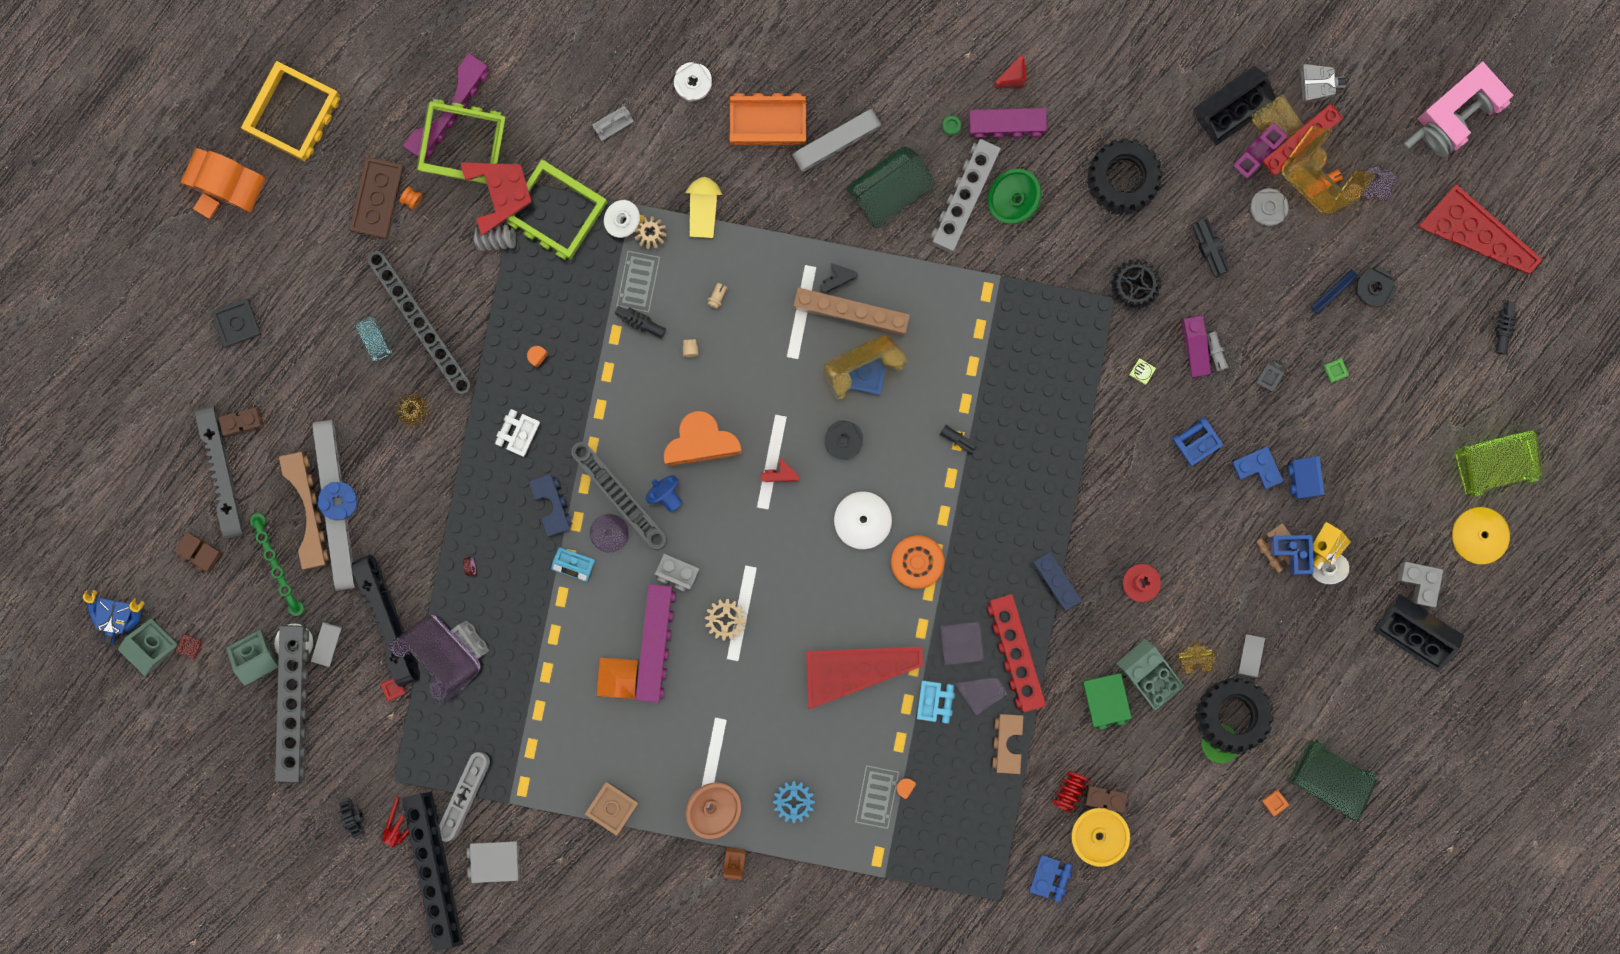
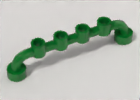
(259, 521)

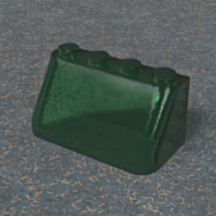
(891, 186)

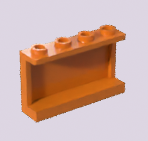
(768, 119)

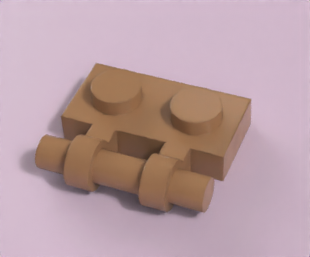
(1264, 548)

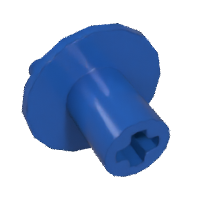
(664, 492)

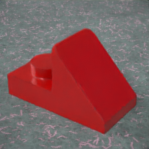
(786, 474)

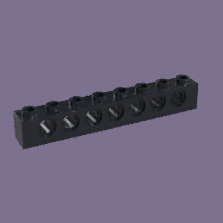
(432, 871)

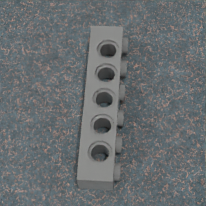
(949, 241)

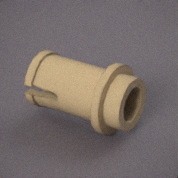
(716, 297)

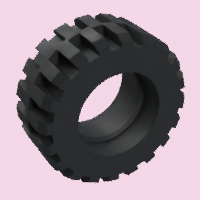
(1132, 152)
(1257, 705)

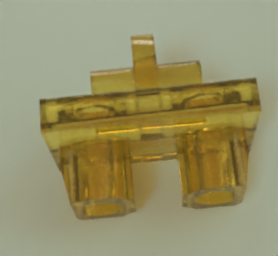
(1196, 655)

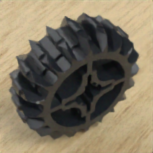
(1142, 269)

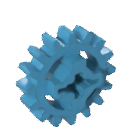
(793, 810)

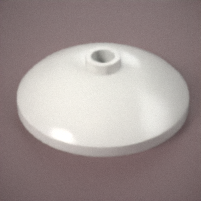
(860, 534)

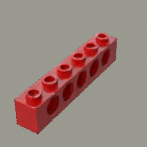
(1008, 605)

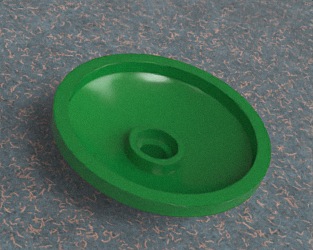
(1007, 191)

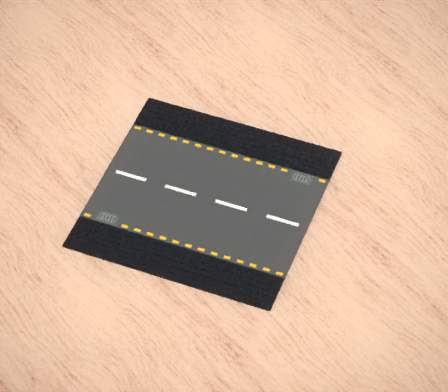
(983, 354)

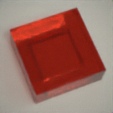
(188, 646)

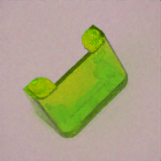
(1500, 462)

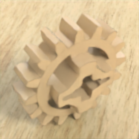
(724, 628)

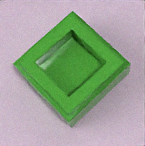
(1336, 370)

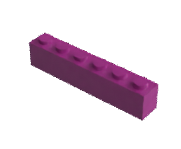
(654, 643)

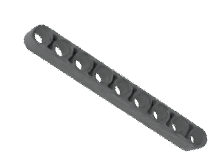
(412, 317)

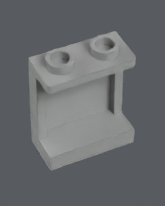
(494, 862)

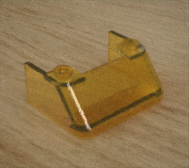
(1305, 174)

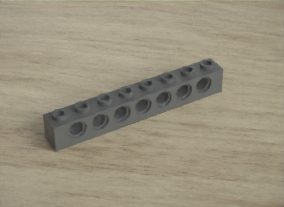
(283, 771)

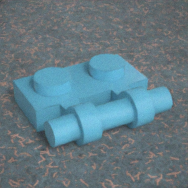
(929, 702)

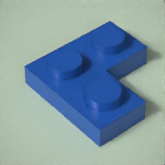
(1259, 462)

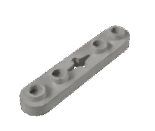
(457, 809)

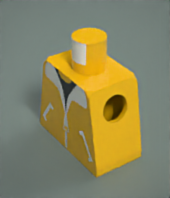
(1329, 545)

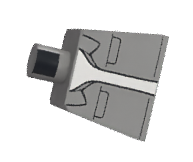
(1319, 83)

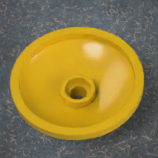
(1468, 538)
(1114, 840)

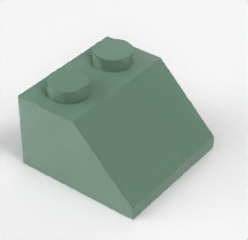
(147, 647)
(252, 657)

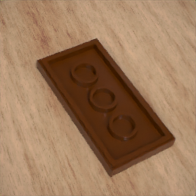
(376, 198)

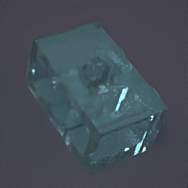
(373, 339)

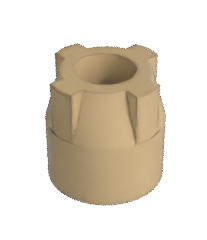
(690, 348)

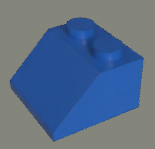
(1306, 478)

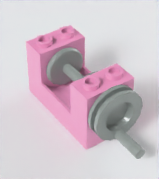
(1444, 127)

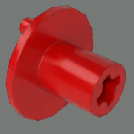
(1141, 583)

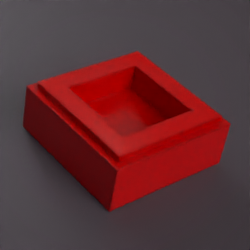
(391, 690)

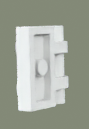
(522, 436)

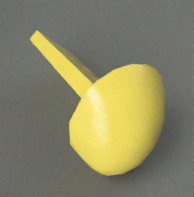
(703, 207)

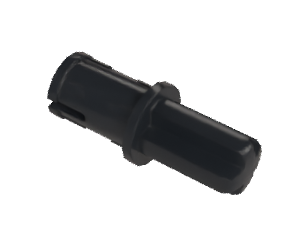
(958, 439)

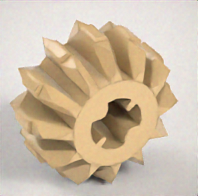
(642, 234)

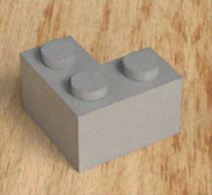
(1426, 580)

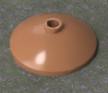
(721, 814)

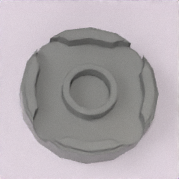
(1269, 207)

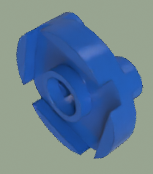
(332, 491)

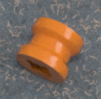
(410, 197)

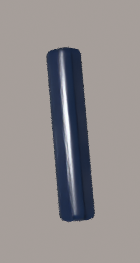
(1334, 291)

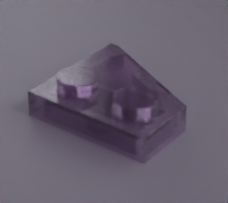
(981, 693)

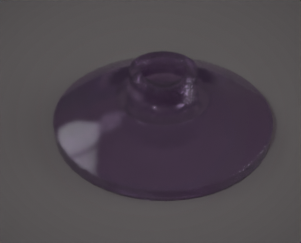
(618, 537)

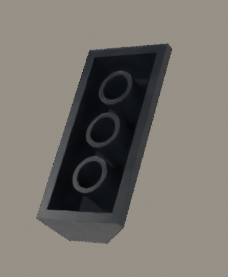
(1234, 104)
(1419, 633)

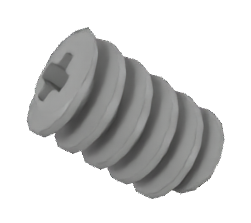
(495, 239)

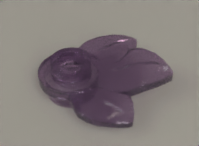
(1380, 186)

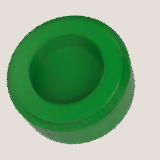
(951, 125)

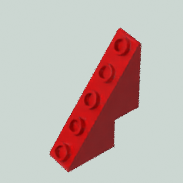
(1325, 119)

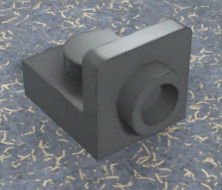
(1271, 374)

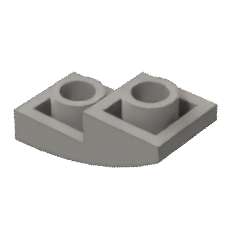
(326, 644)
(1251, 656)

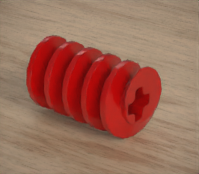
(1070, 791)

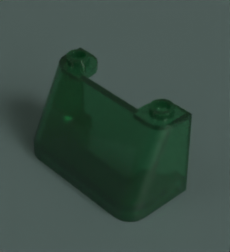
(1333, 780)

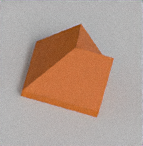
(617, 678)

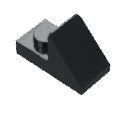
(843, 276)

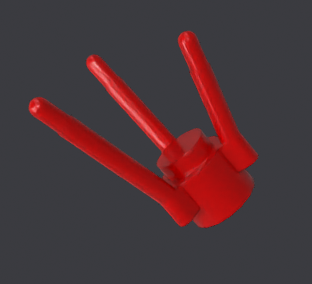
(392, 835)

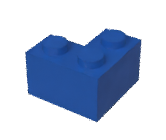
(1298, 548)

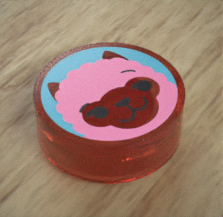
(469, 566)

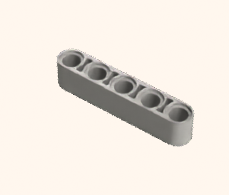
(836, 140)

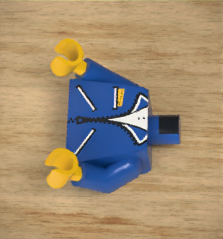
(112, 615)

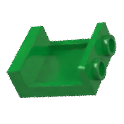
(1107, 701)

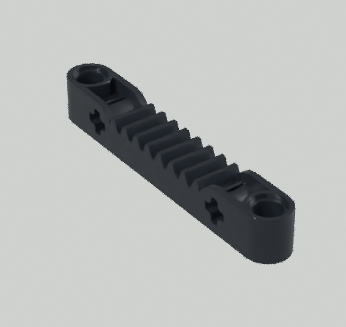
(369, 574)

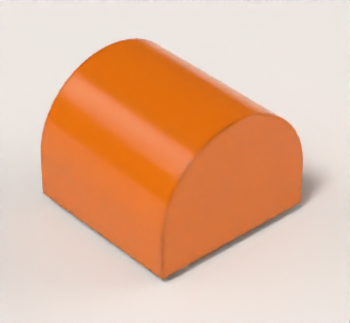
(536, 355)
(905, 787)

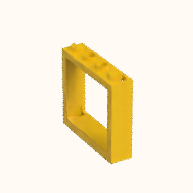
(264, 97)

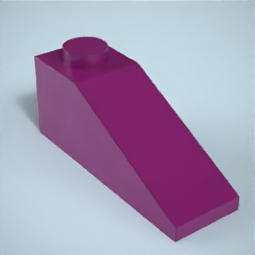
(1196, 345)

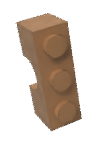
(1007, 726)

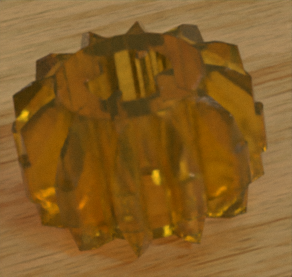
(416, 413)

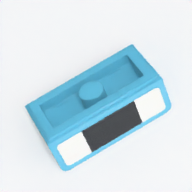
(572, 564)

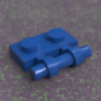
(1045, 875)

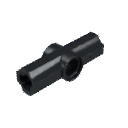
(1210, 247)

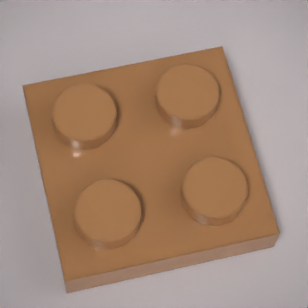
(611, 808)

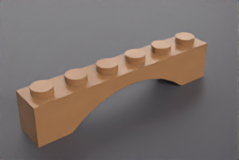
(850, 310)
(312, 550)

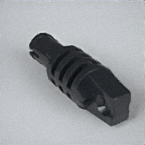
(639, 321)
(1505, 327)

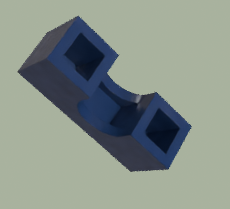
(546, 488)
(1057, 581)

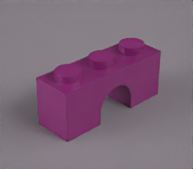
(1259, 149)

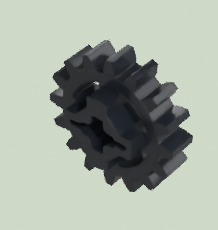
(352, 818)

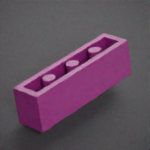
(1007, 122)

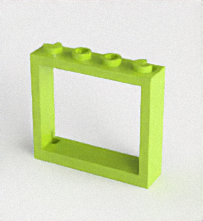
(458, 109)
(546, 242)

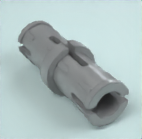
(1216, 351)

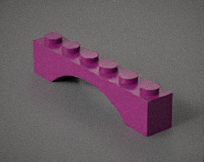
(470, 75)

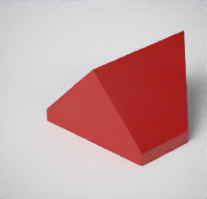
(1014, 76)

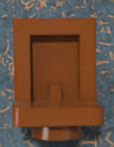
(734, 863)

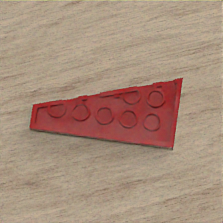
(1472, 227)
(843, 672)

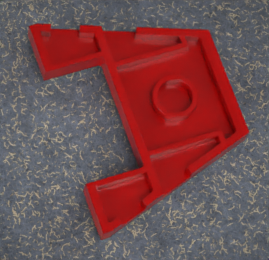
(506, 188)

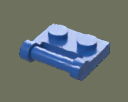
(1201, 447)

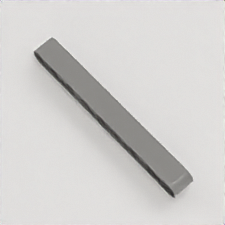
(337, 530)

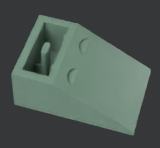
(1150, 674)

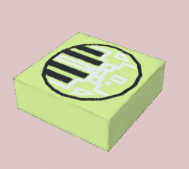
(1142, 371)

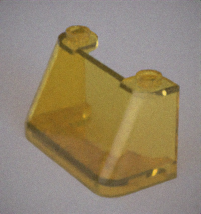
(837, 369)

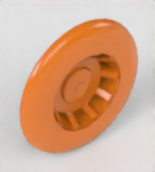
(917, 562)

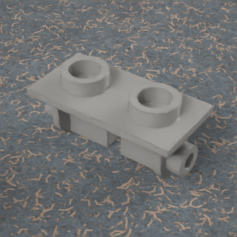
(612, 123)

